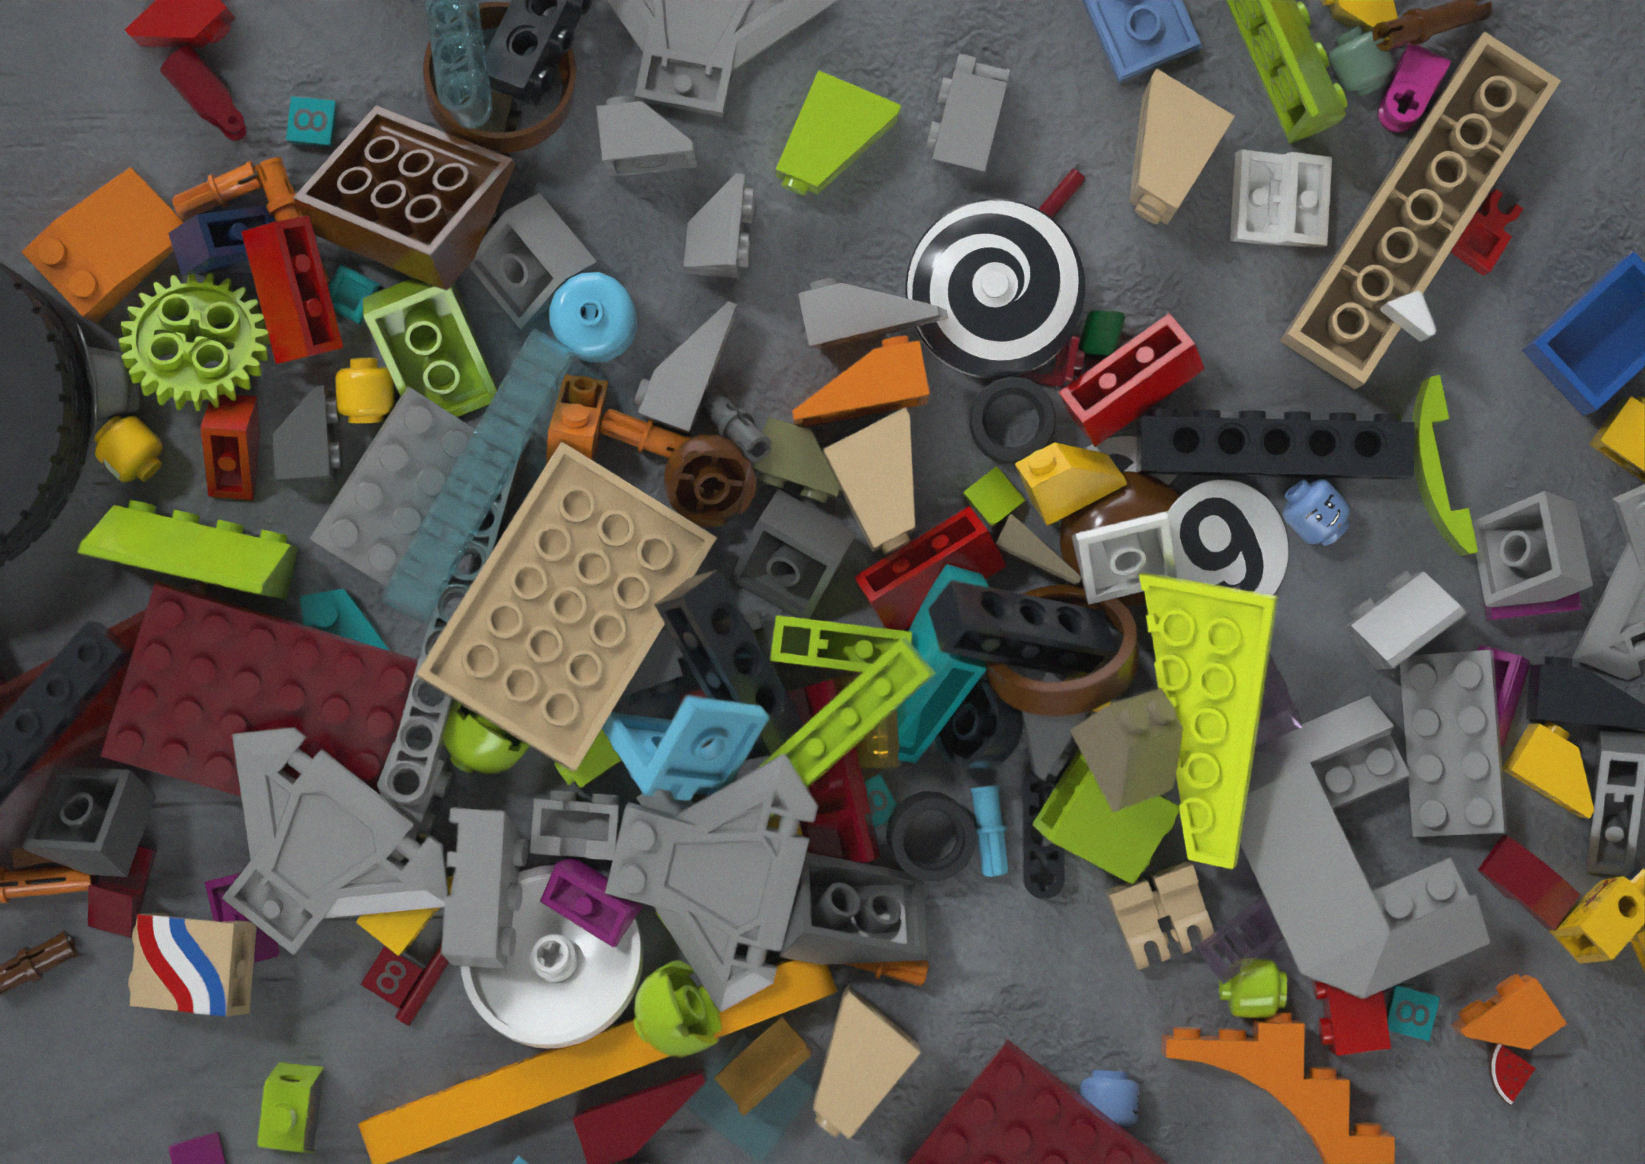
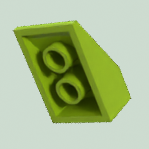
(430, 345)

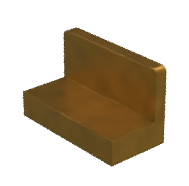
(763, 1065)

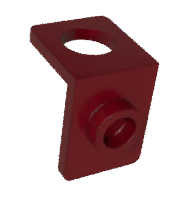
(1068, 365)

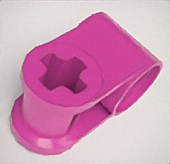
(1414, 84)

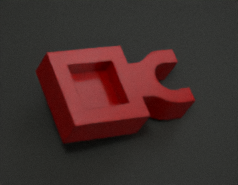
(1484, 235)

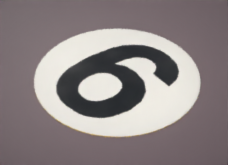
(1228, 537)

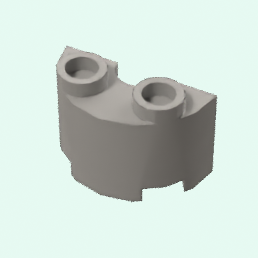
(576, 827)

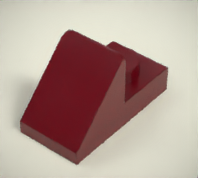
(118, 900)

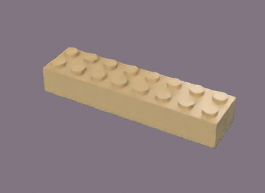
(1420, 209)

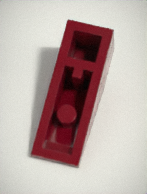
(623, 1125)

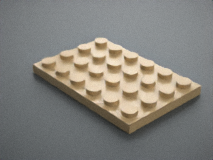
(565, 607)

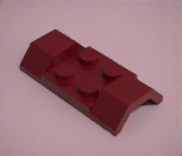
(843, 814)

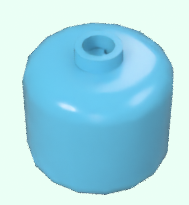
(574, 314)

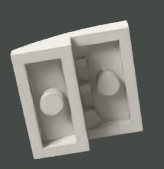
(1281, 199)

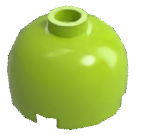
(478, 743)
(675, 1012)

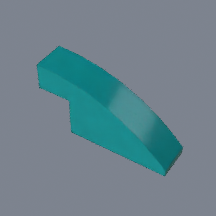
(935, 702)

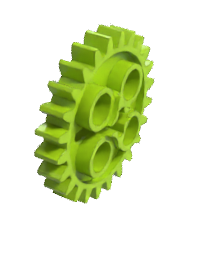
(194, 341)

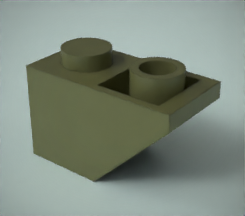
(797, 461)

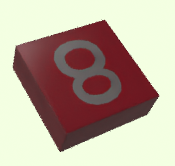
(392, 977)

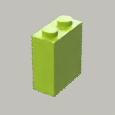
(1085, 825)

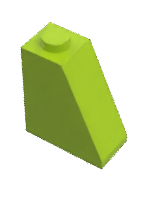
(832, 132)

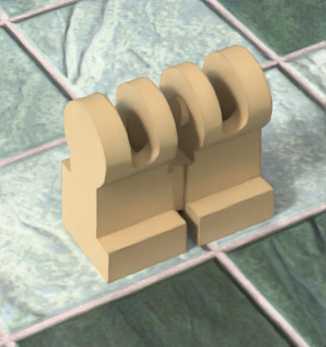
(1139, 908)

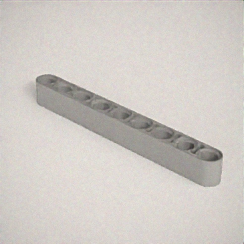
(434, 718)

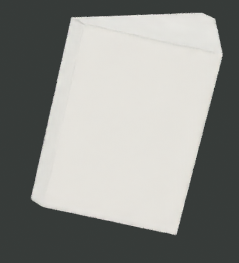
(1118, 553)

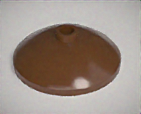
(1138, 499)

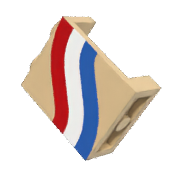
(192, 965)

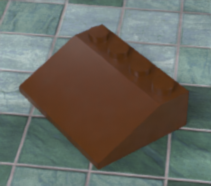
(407, 196)

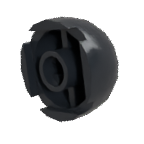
(981, 730)

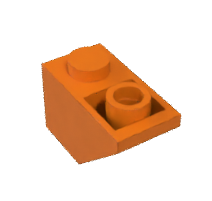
(578, 415)
(1515, 1016)

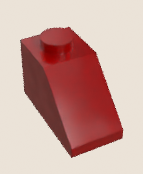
(181, 23)
(231, 447)

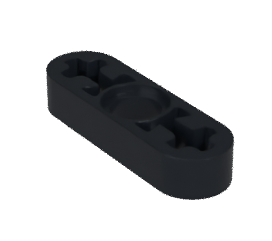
(1033, 866)

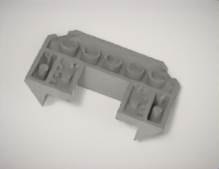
(1311, 876)

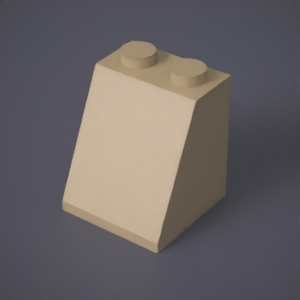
(1172, 145)
(878, 480)
(860, 1064)

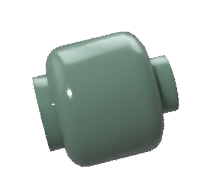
(1360, 63)

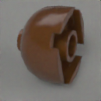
(709, 480)

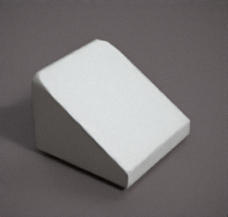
(1411, 314)

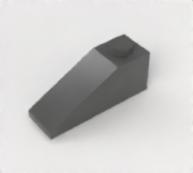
(1616, 801)

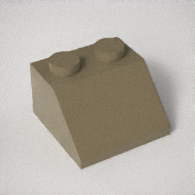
(1132, 748)

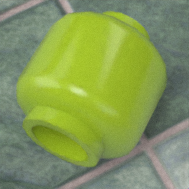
(1255, 990)

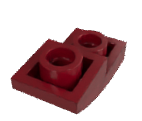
(1528, 881)

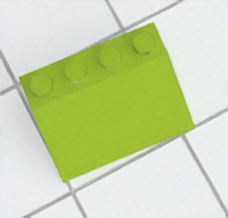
(1290, 65)
(194, 550)

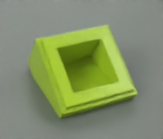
(993, 497)

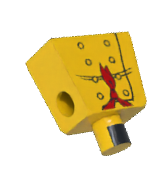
(1604, 918)

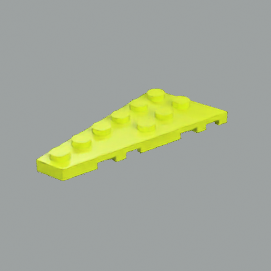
(1213, 670)

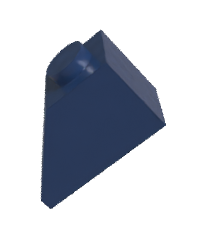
(215, 239)

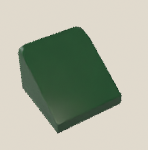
(1101, 333)

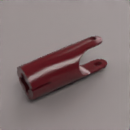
(203, 91)

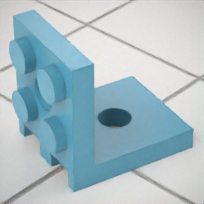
(669, 754)

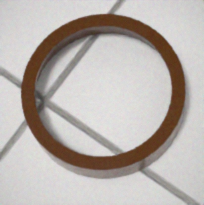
(491, 16)
(1079, 694)

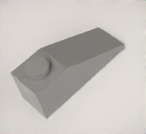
(850, 313)
(683, 379)

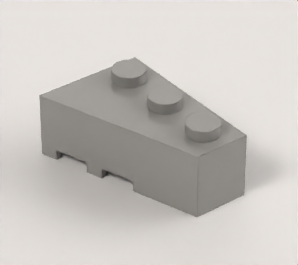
(483, 889)

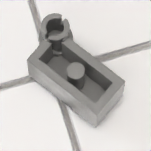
(970, 113)

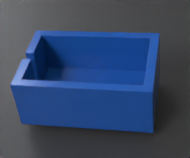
(1597, 339)

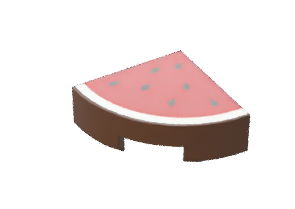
(1507, 1072)

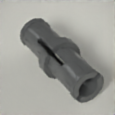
(736, 426)

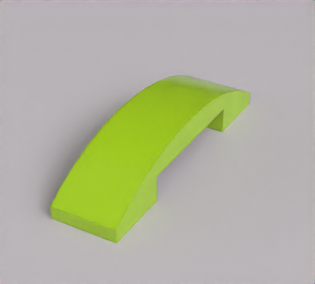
(1455, 525)

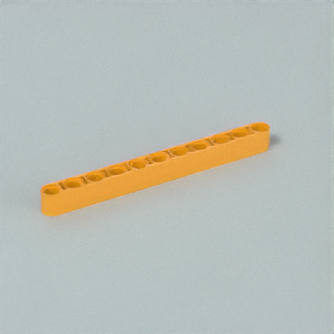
(566, 1071)

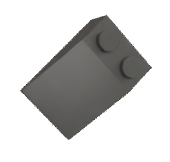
(855, 914)

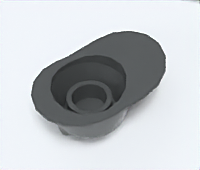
(109, 382)

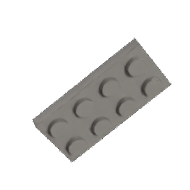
(393, 486)
(1453, 744)

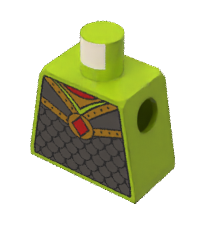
(291, 1108)

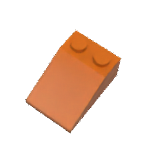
(105, 244)
(876, 384)

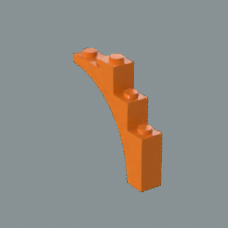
(1276, 1063)

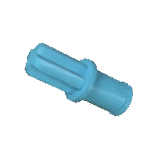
(990, 830)

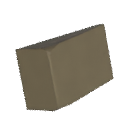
(1025, 547)

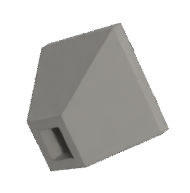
(716, 233)

